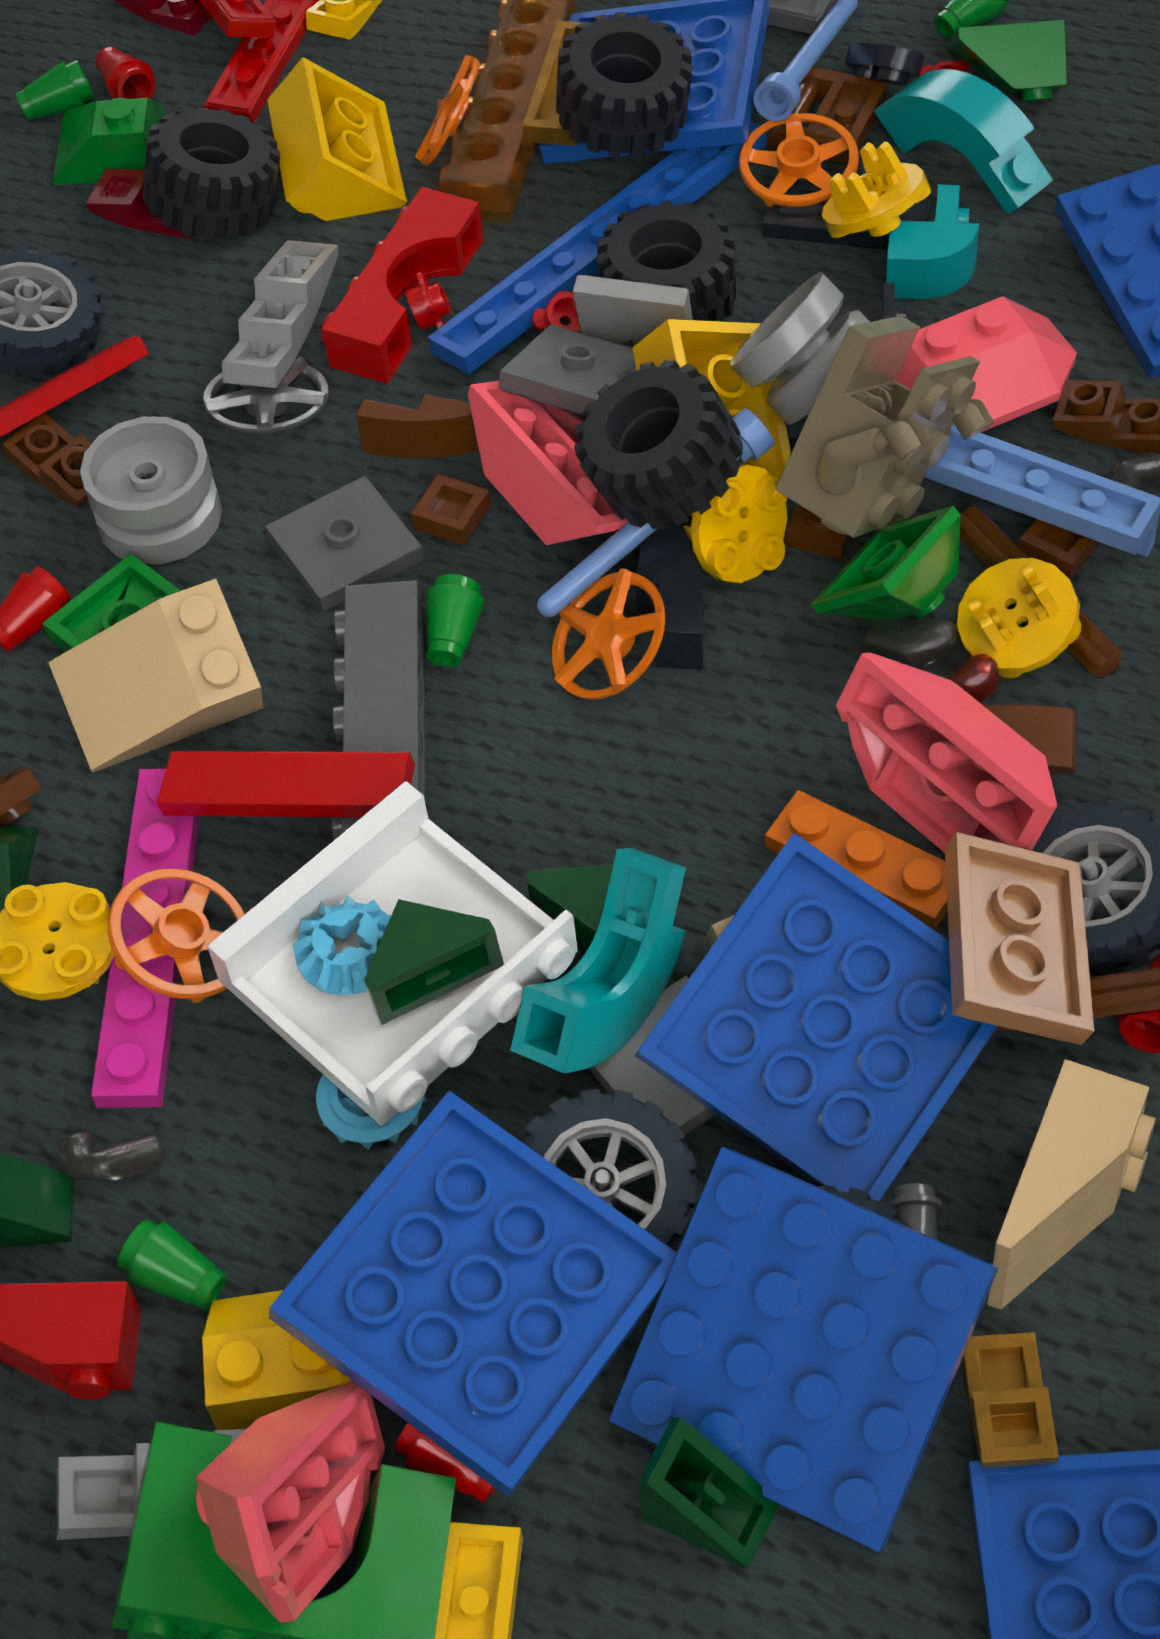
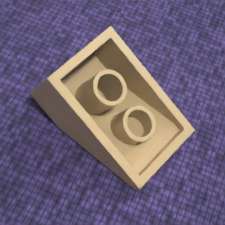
(157, 677)
(1079, 1162)

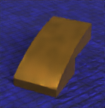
(1008, 1401)

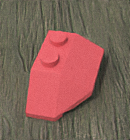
(1018, 353)
(534, 465)
(944, 756)
(293, 1495)

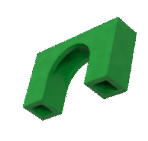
(184, 1590)

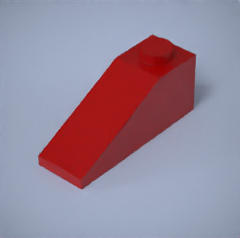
(71, 1335)

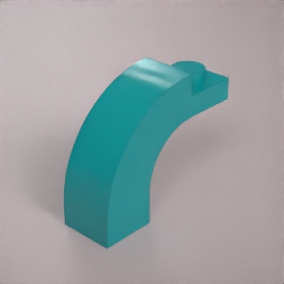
(976, 122)
(618, 979)

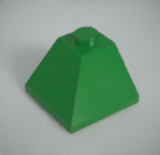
(1016, 56)
(103, 138)
(897, 570)

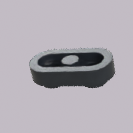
(884, 62)

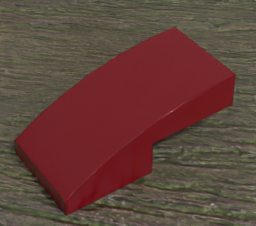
(120, 200)

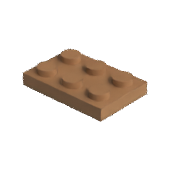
(1017, 939)

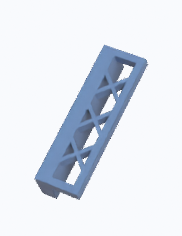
(1050, 491)

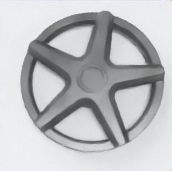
(268, 402)

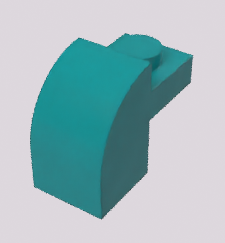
(935, 256)

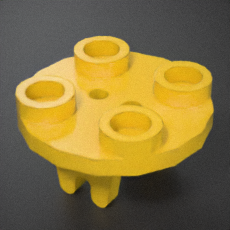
(877, 196)
(741, 529)
(1041, 598)
(79, 945)

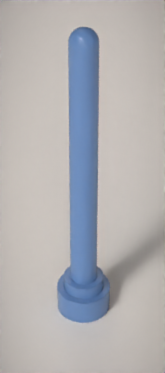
(780, 92)
(755, 441)

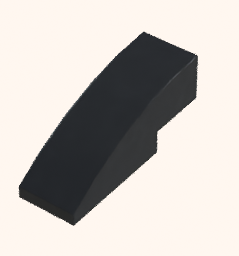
(671, 566)

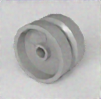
(797, 345)
(151, 489)

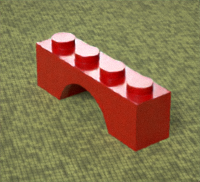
(369, 326)

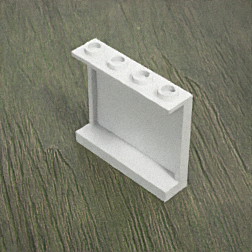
(388, 858)

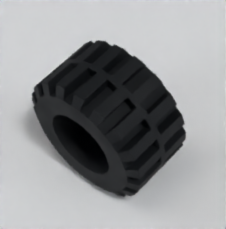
(623, 84)
(210, 173)
(674, 249)
(658, 444)

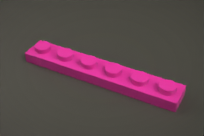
(135, 1019)

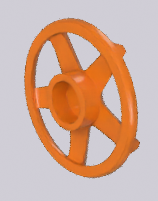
(449, 112)
(796, 159)
(607, 635)
(177, 931)

